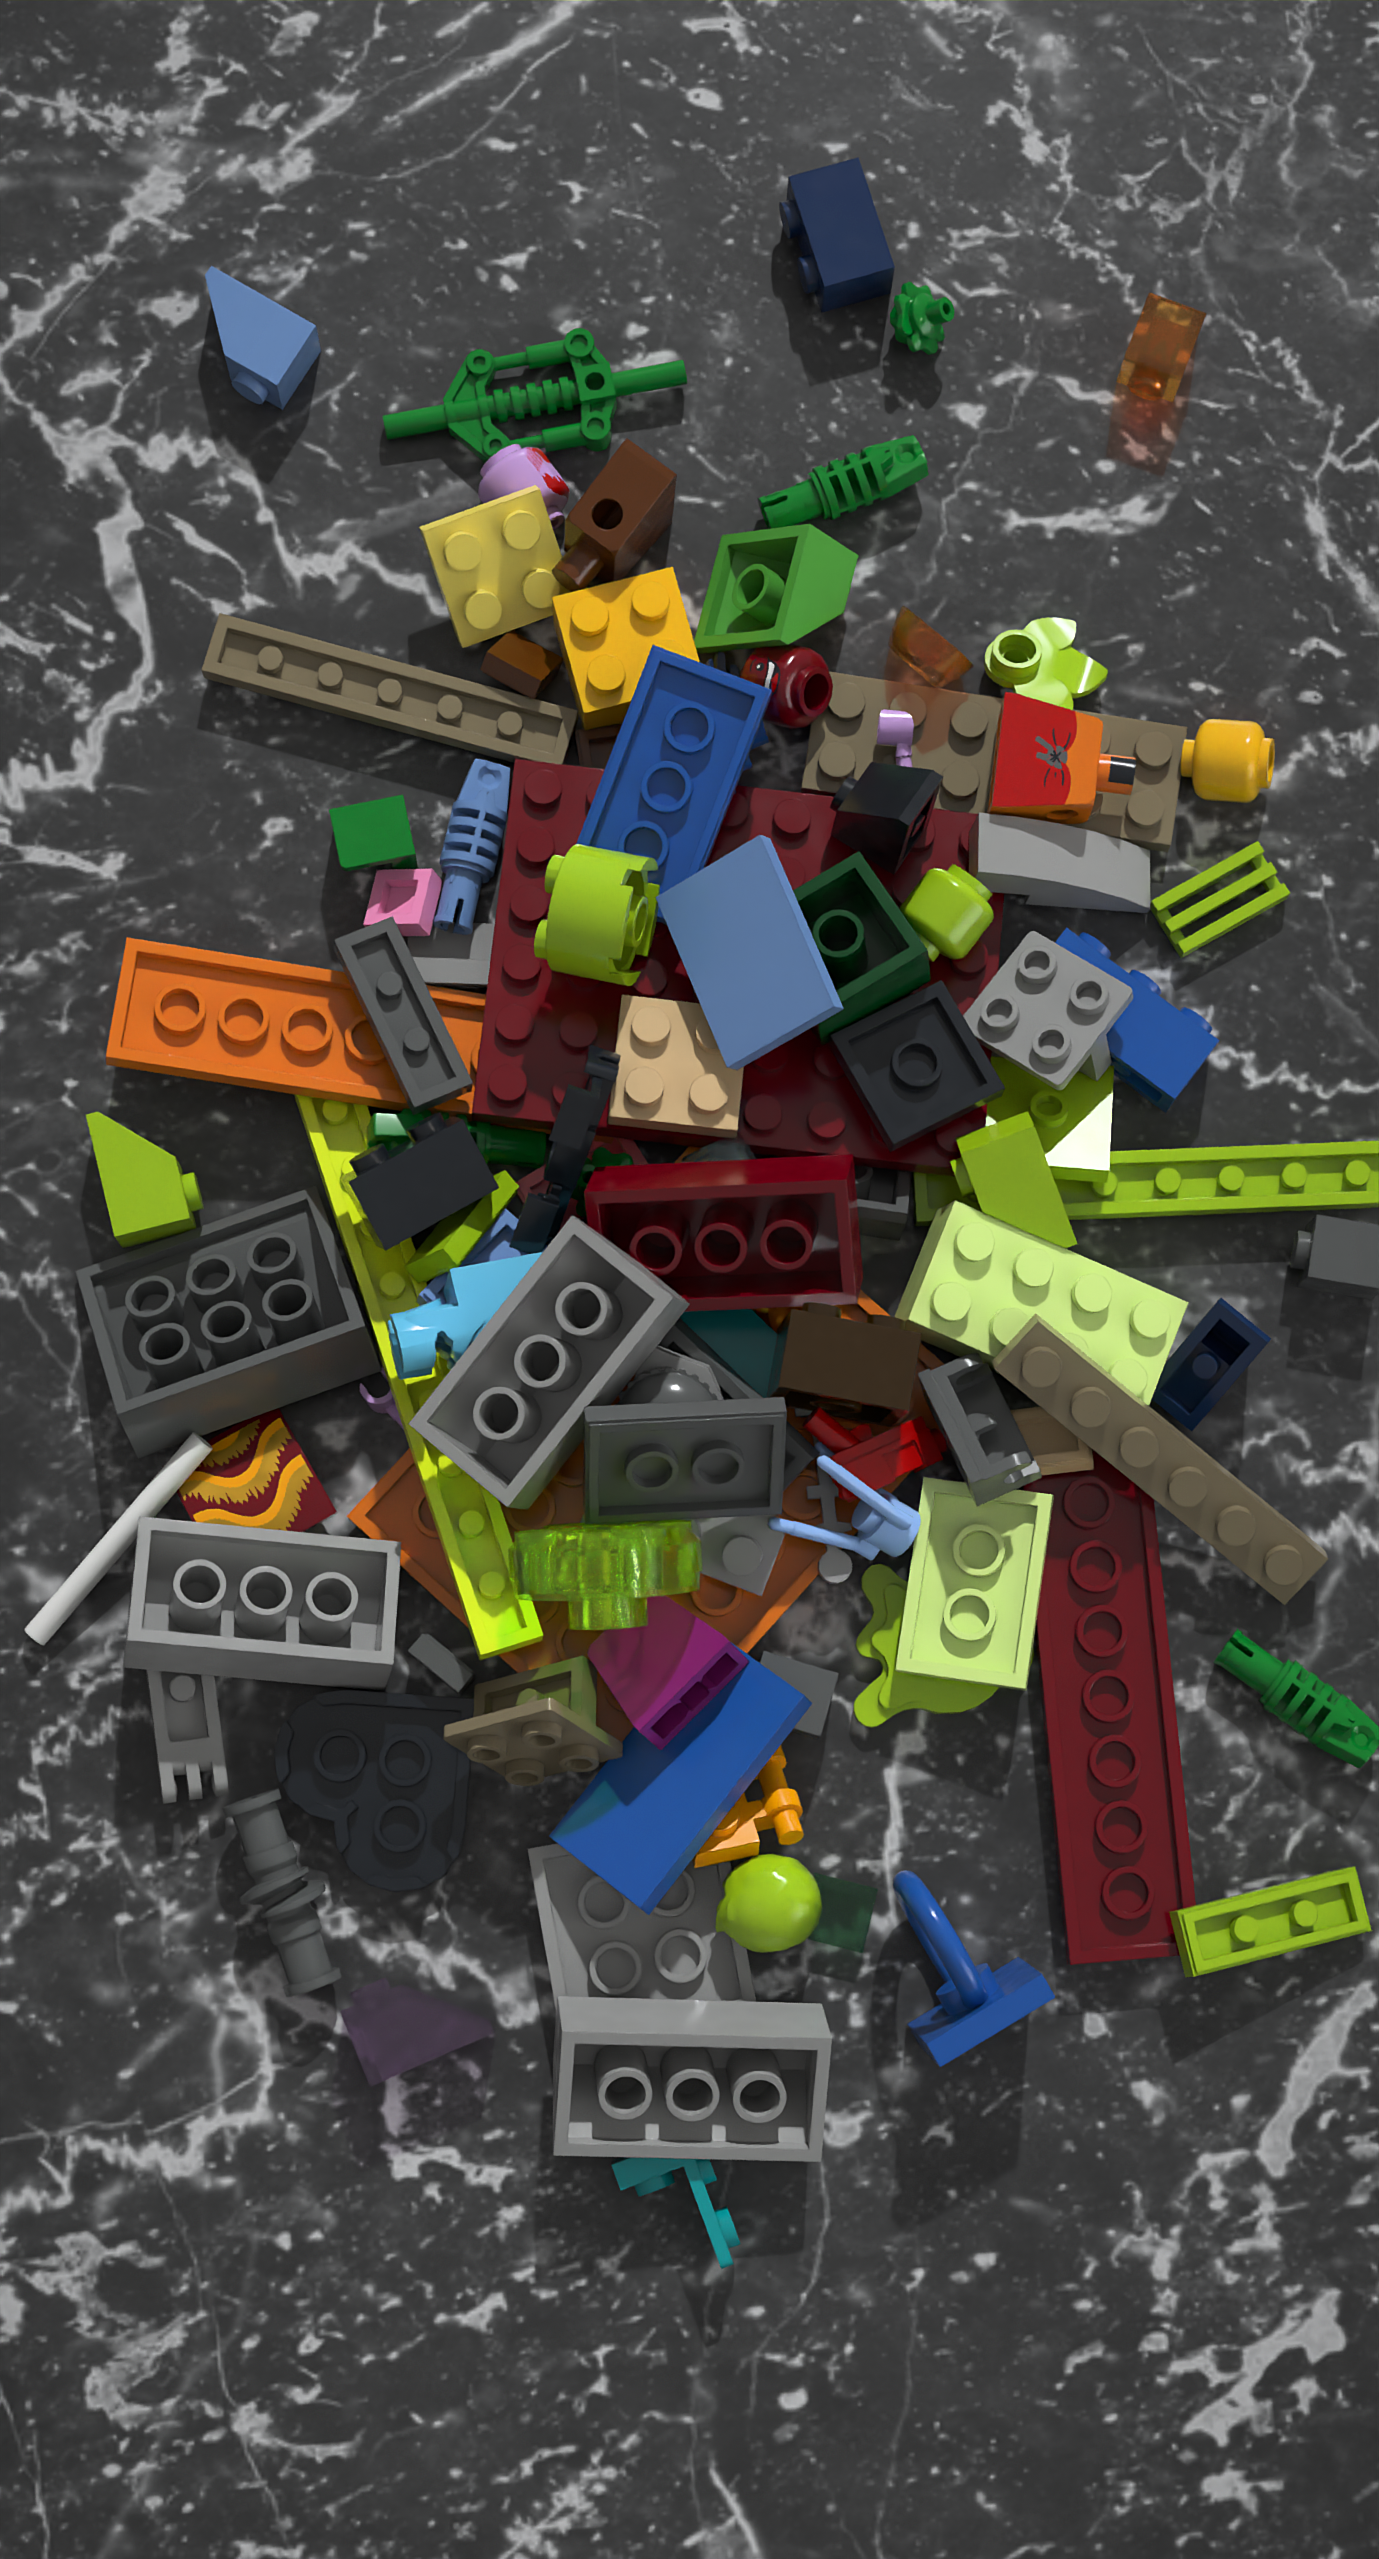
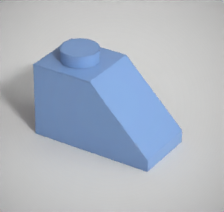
(261, 341)

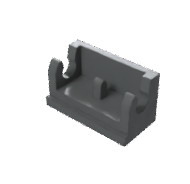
(978, 1428)

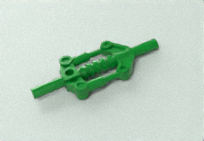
(469, 411)

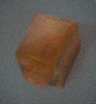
(1160, 348)

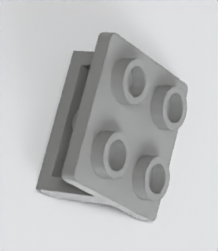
(1049, 1012)

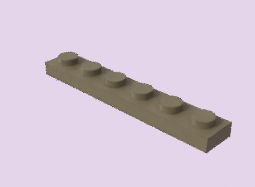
(387, 693)
(1159, 1459)

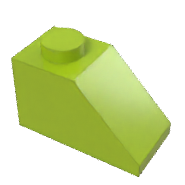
(1013, 1178)
(142, 1185)

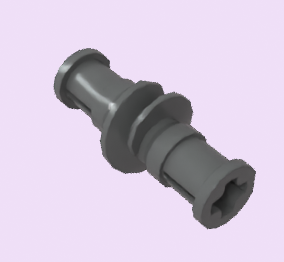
(282, 1893)

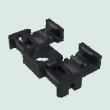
(572, 1140)

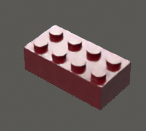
(737, 1228)

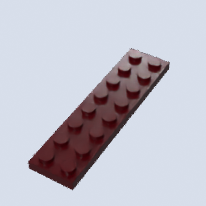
(1110, 1720)

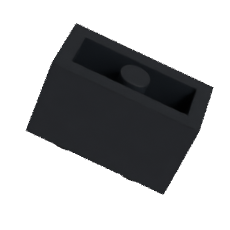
(417, 1180)

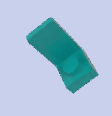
(655, 2173)

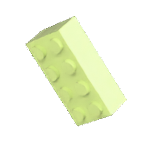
(988, 1279)

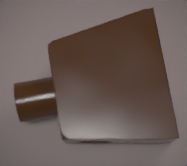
(616, 518)

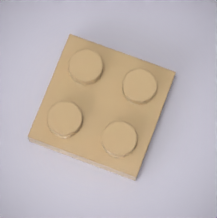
(672, 1071)

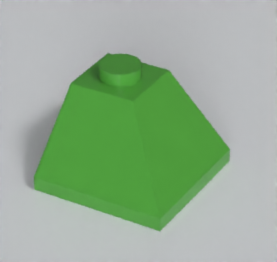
(773, 588)

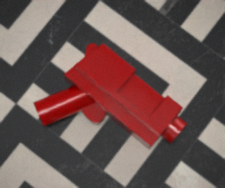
(877, 1458)

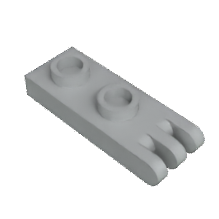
(186, 1732)

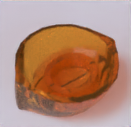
(926, 650)

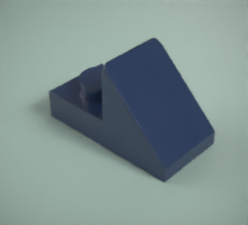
(1208, 1363)

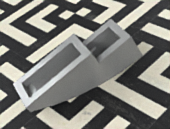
(1058, 864)

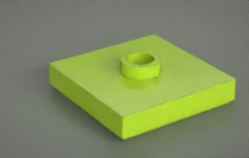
(1069, 1121)

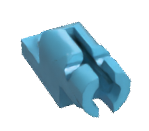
(471, 1299)

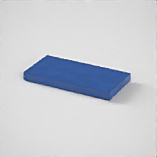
(675, 765)
(658, 1806)

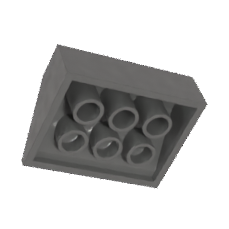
(226, 1322)

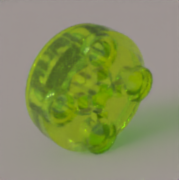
(605, 1568)

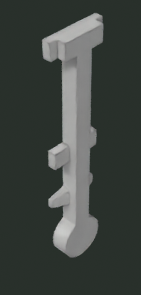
(835, 1564)

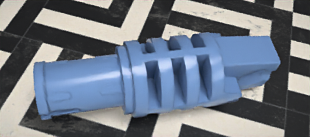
(472, 843)

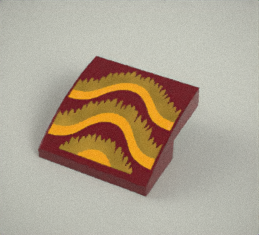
(257, 1480)

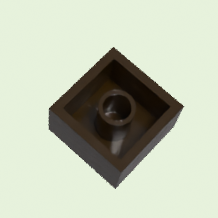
(844, 1364)

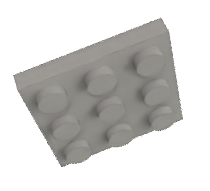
(613, 1949)

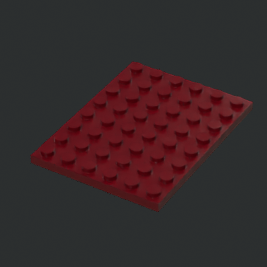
(791, 1097)

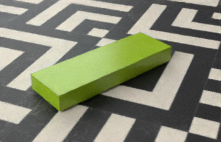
(1270, 1921)

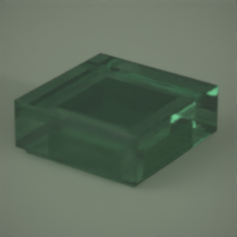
(844, 1913)

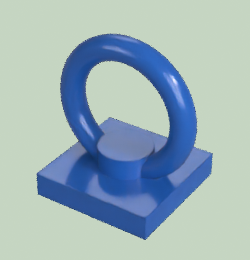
(973, 1997)

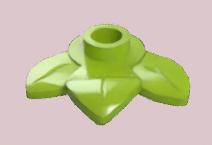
(1043, 663)

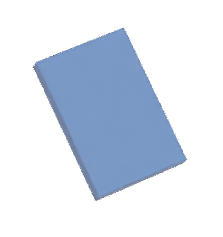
(749, 952)

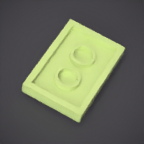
(974, 1585)

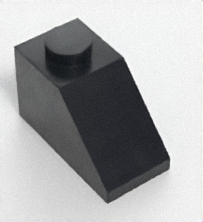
(885, 811)

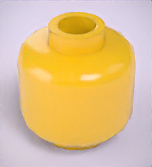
(1229, 760)

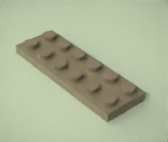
(957, 740)

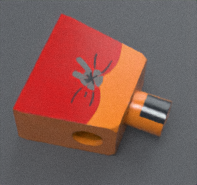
(1051, 763)

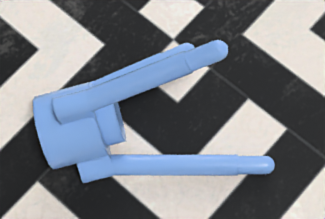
(879, 1517)

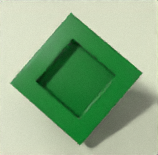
(374, 834)

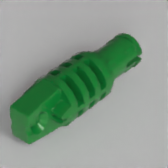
(848, 483)
(495, 1142)
(1302, 1701)

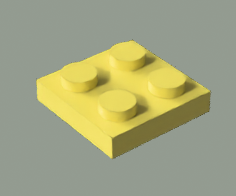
(495, 565)

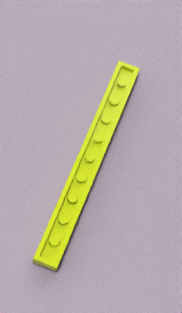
(462, 1509)

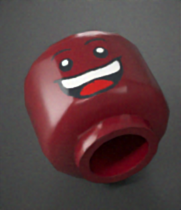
(797, 682)

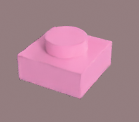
(408, 897)

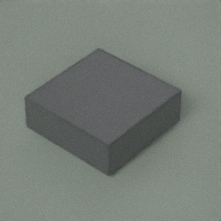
(442, 1663)

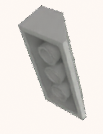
(552, 1348)
(262, 1604)
(690, 2079)

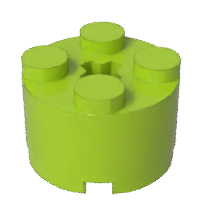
(598, 913)

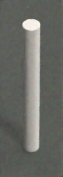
(117, 1539)

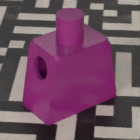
(665, 1668)

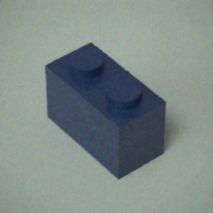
(838, 235)

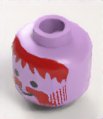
(521, 468)

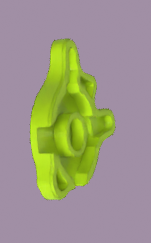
(880, 1641)

